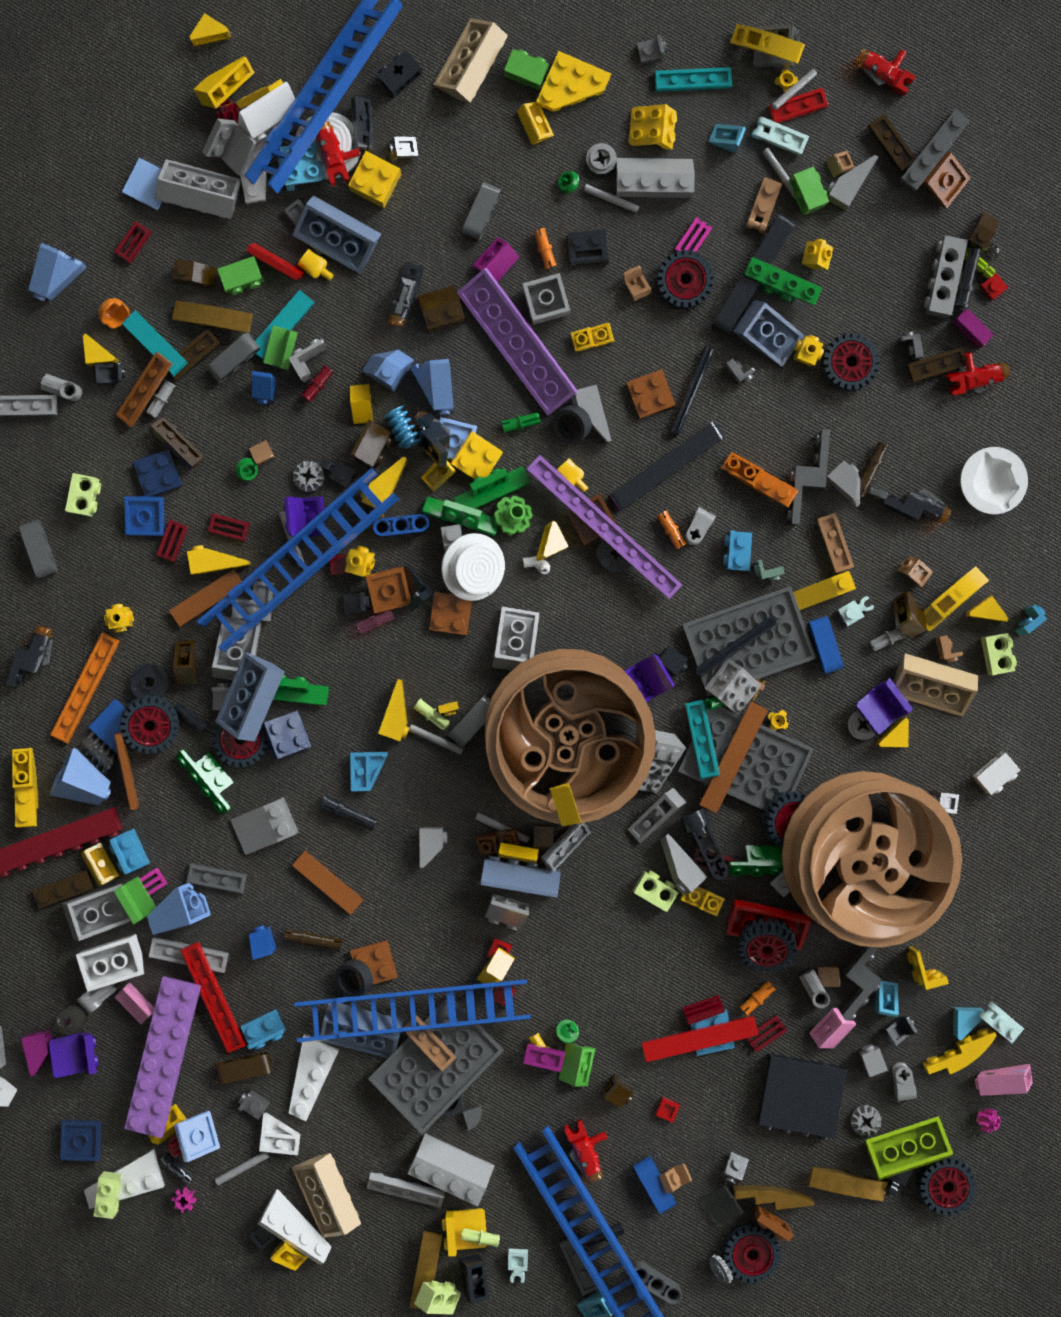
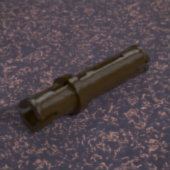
(872, 467)
(312, 939)

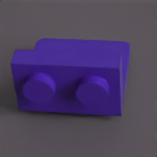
(301, 512)
(650, 677)
(882, 706)
(73, 1054)

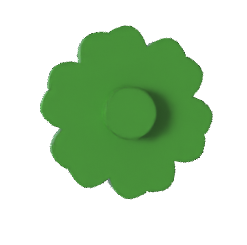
(512, 515)

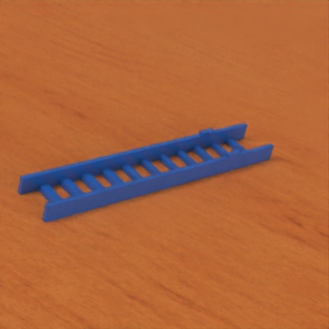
(333, 56)
(302, 535)
(450, 1005)
(557, 1209)

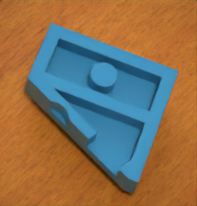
(365, 769)

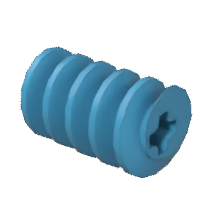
(401, 428)

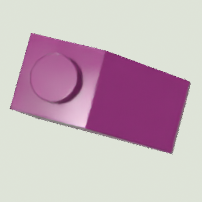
(36, 1049)

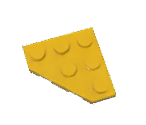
(571, 83)

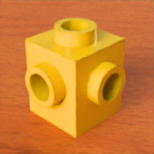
(817, 255)
(802, 353)
(359, 561)
(125, 614)

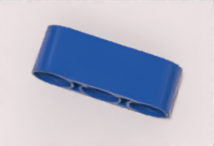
(392, 522)
(825, 645)
(650, 1178)

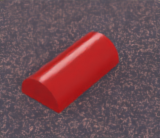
(745, 912)

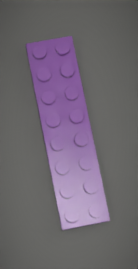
(517, 341)
(162, 1057)

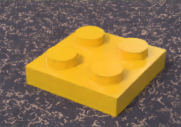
(476, 456)

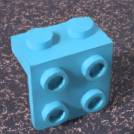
(307, 170)

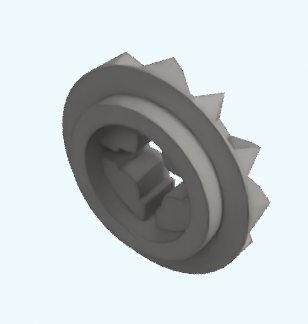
(606, 151)
(316, 471)
(853, 725)
(868, 1112)
(720, 1269)

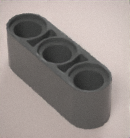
(481, 211)
(233, 358)
(38, 549)
(471, 722)
(663, 1288)

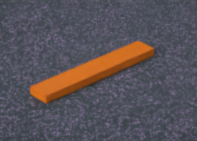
(85, 687)

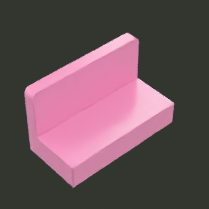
(135, 1003)
(831, 1029)

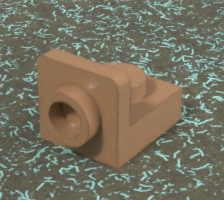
(915, 570)
(944, 649)
(675, 1177)

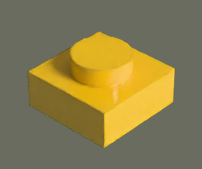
(448, 709)

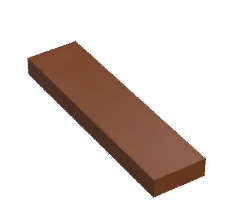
(144, 389)
(205, 598)
(126, 771)
(328, 882)

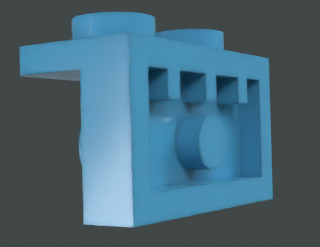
(738, 551)
(1035, 619)
(128, 851)
(263, 1029)

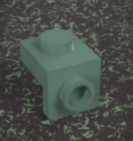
(772, 574)

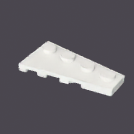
(312, 1069)
(138, 1178)

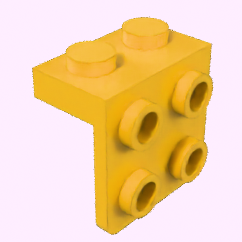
(653, 126)
(458, 1220)

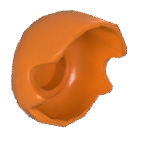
(113, 312)

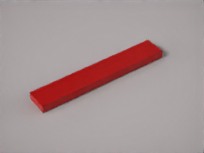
(213, 997)
(700, 1038)

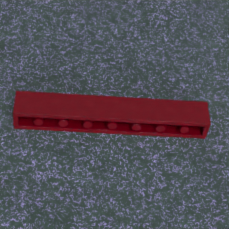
(59, 839)

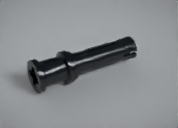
(966, 288)
(339, 809)

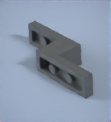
(935, 150)
(809, 476)
(862, 977)

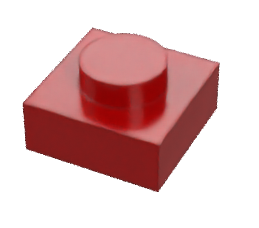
(994, 286)
(498, 995)

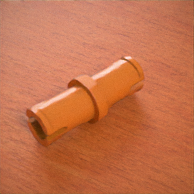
(544, 248)
(671, 530)
(757, 998)

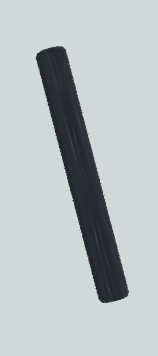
(691, 390)
(736, 646)

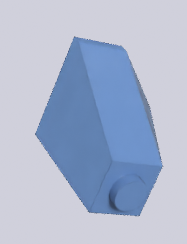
(53, 272)
(388, 368)
(436, 384)
(80, 780)
(178, 909)

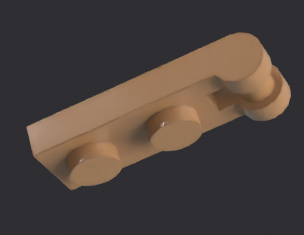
(764, 204)

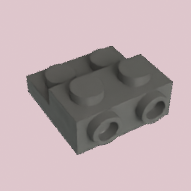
(764, 60)

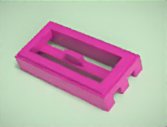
(702, 225)
(159, 877)

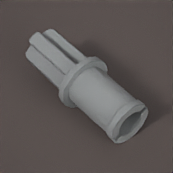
(160, 398)
(886, 639)

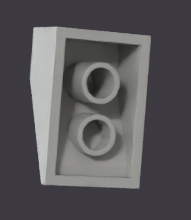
(515, 637)
(227, 663)
(264, 826)
(507, 911)
(95, 913)

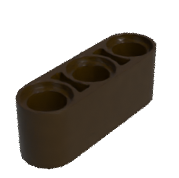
(243, 1068)

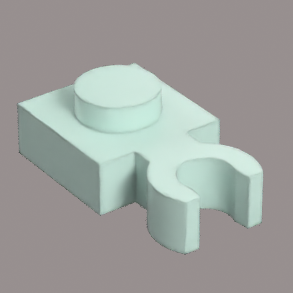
(853, 612)
(517, 1263)

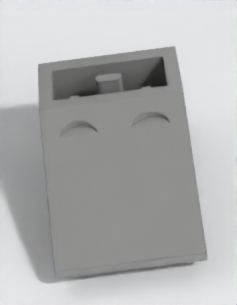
(667, 753)

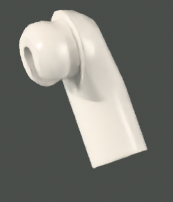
(543, 566)

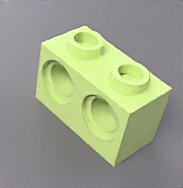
(77, 494)
(993, 655)
(653, 894)
(108, 1195)
(437, 1297)

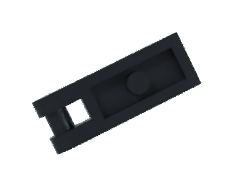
(362, 124)

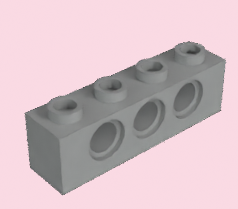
(956, 249)

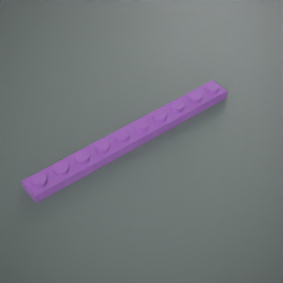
(604, 527)

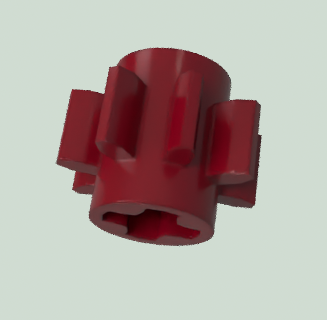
(228, 111)
(174, 1147)

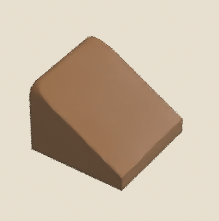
(840, 163)
(261, 453)
(829, 976)

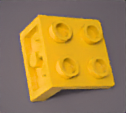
(927, 979)

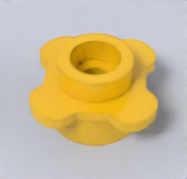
(786, 74)
(776, 725)

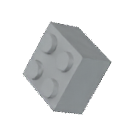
(546, 299)

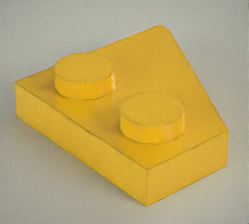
(253, 97)

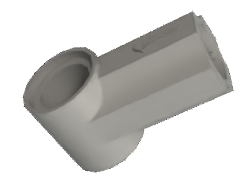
(60, 387)
(814, 987)
(92, 1000)

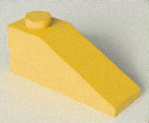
(223, 83)
(385, 484)
(206, 560)
(824, 590)
(395, 718)

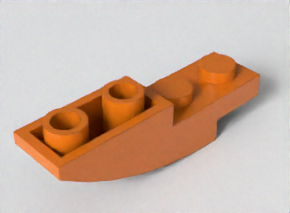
(759, 479)

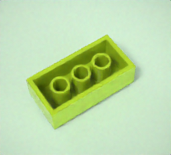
(908, 1148)

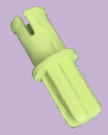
(431, 714)
(480, 1237)

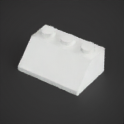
(266, 113)
(111, 962)

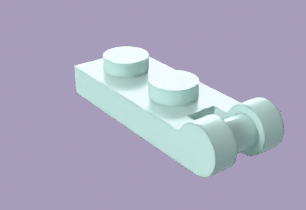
(780, 136)
(1001, 1022)

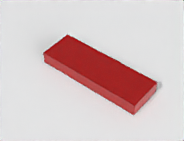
(799, 106)
(275, 261)

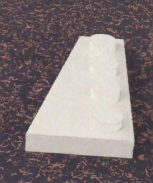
(257, 192)
(290, 1226)

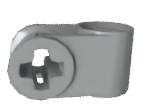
(700, 523)
(903, 1085)

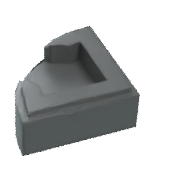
(878, 494)
(472, 1116)

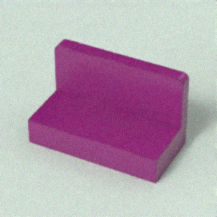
(497, 258)
(973, 328)
(544, 1057)

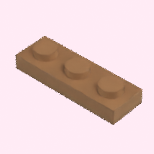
(835, 543)
(431, 1045)

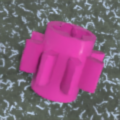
(988, 1120)
(179, 1201)

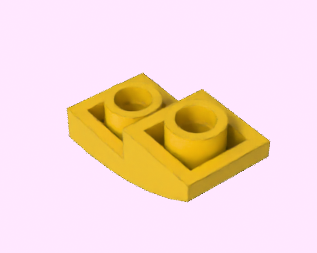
(592, 337)
(704, 900)

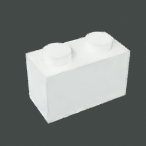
(996, 773)

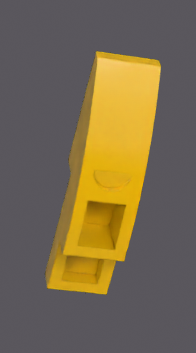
(767, 43)
(954, 597)
(25, 787)
(967, 1051)

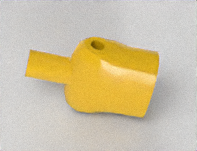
(314, 265)
(573, 474)

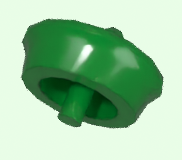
(568, 182)
(246, 469)
(567, 1031)

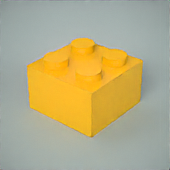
(374, 179)

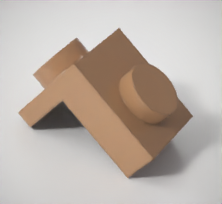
(636, 283)

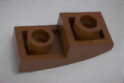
(490, 842)

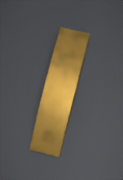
(212, 317)
(847, 1184)
(780, 1197)
(426, 1263)

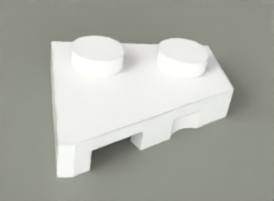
(278, 1137)

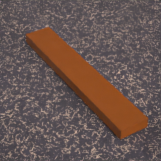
(733, 756)

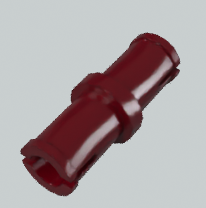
(317, 383)

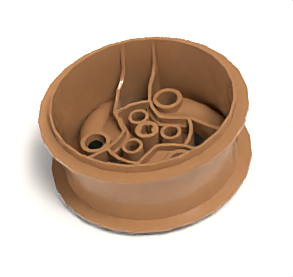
(596, 783)
(819, 839)

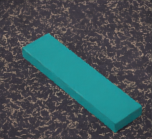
(693, 79)
(287, 319)
(154, 341)
(702, 739)

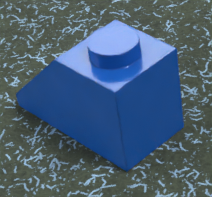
(263, 387)
(262, 942)

